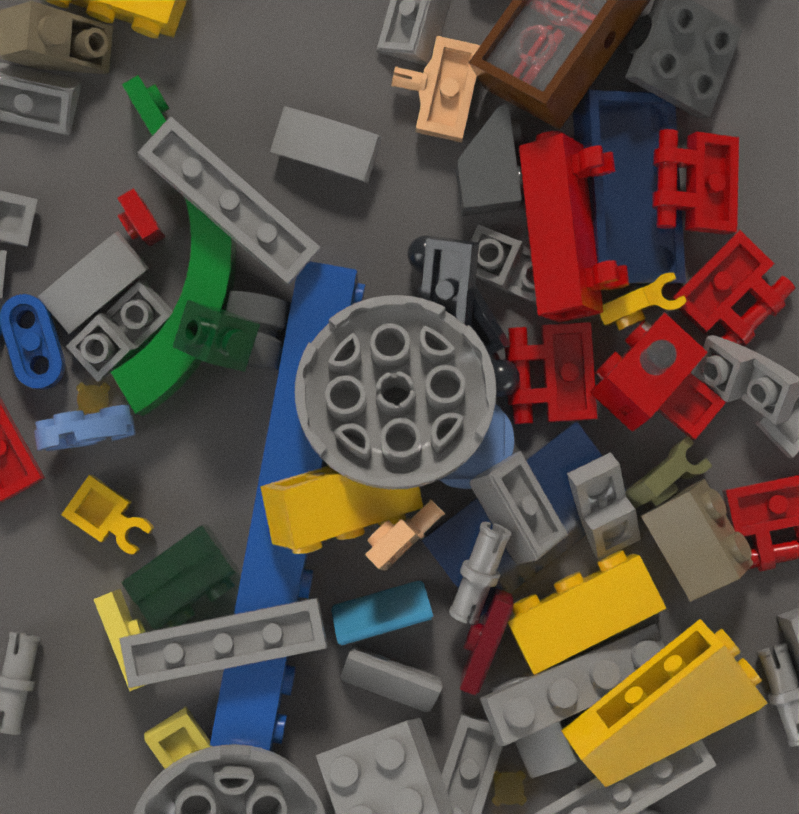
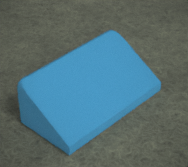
(381, 612)

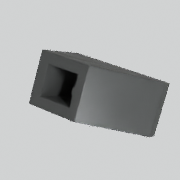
(488, 167)

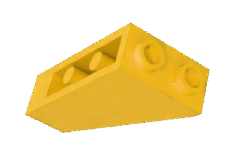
(666, 705)

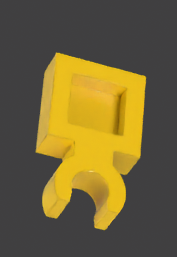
(101, 511)

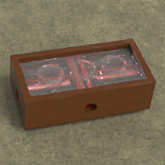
(552, 51)

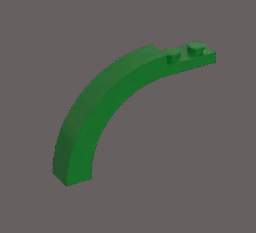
(159, 367)

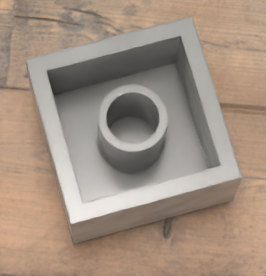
(386, 773)

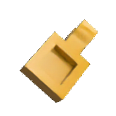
(629, 308)

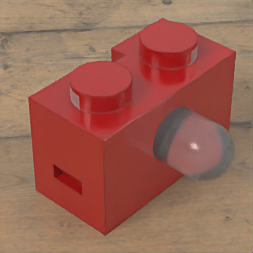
(648, 371)

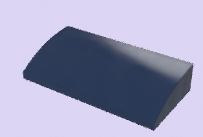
(623, 199)
(456, 537)

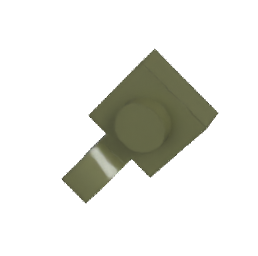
(659, 483)

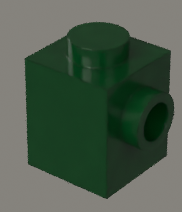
(216, 336)

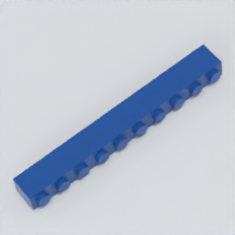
(272, 573)

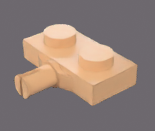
(443, 89)
(393, 541)

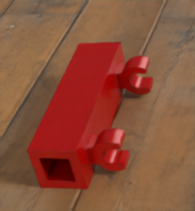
(562, 229)

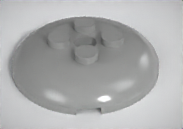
(403, 346)
(231, 782)

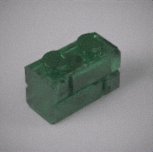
(182, 577)

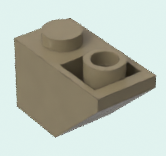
(54, 39)

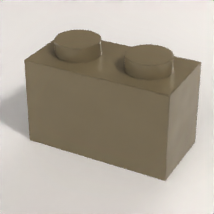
(699, 540)

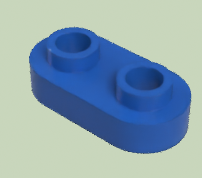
(30, 344)

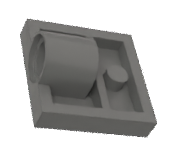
(682, 54)

